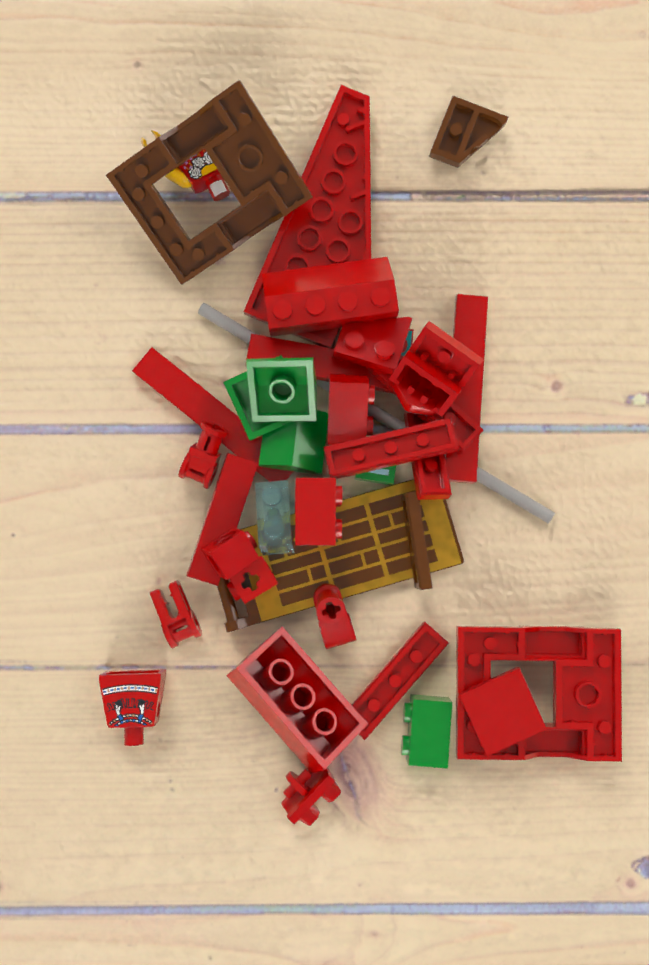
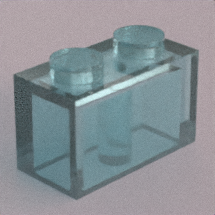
(274, 517)

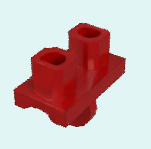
(305, 791)

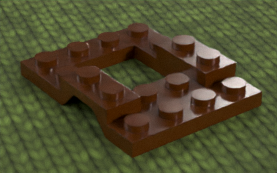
(247, 159)

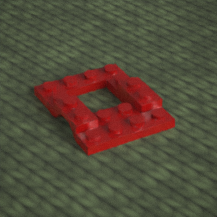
(584, 688)

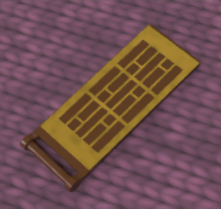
(365, 559)

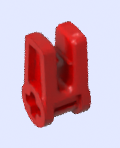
(185, 615)

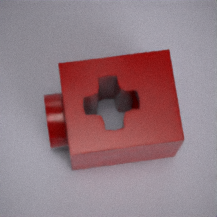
(266, 581)

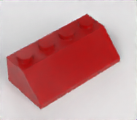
(329, 296)
(297, 700)

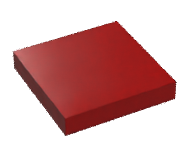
(502, 711)

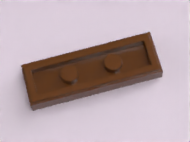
(416, 541)

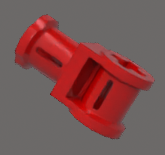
(203, 457)

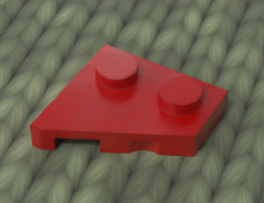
(373, 343)

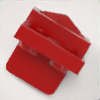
(433, 372)

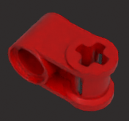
(333, 618)

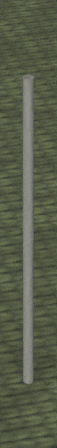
(393, 423)

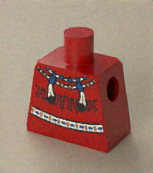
(132, 701)

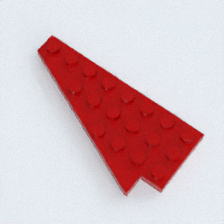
(337, 218)

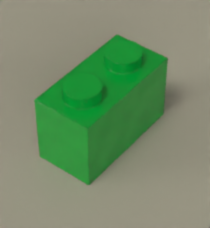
(427, 731)

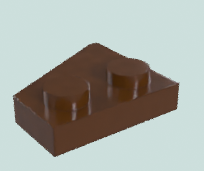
(465, 131)

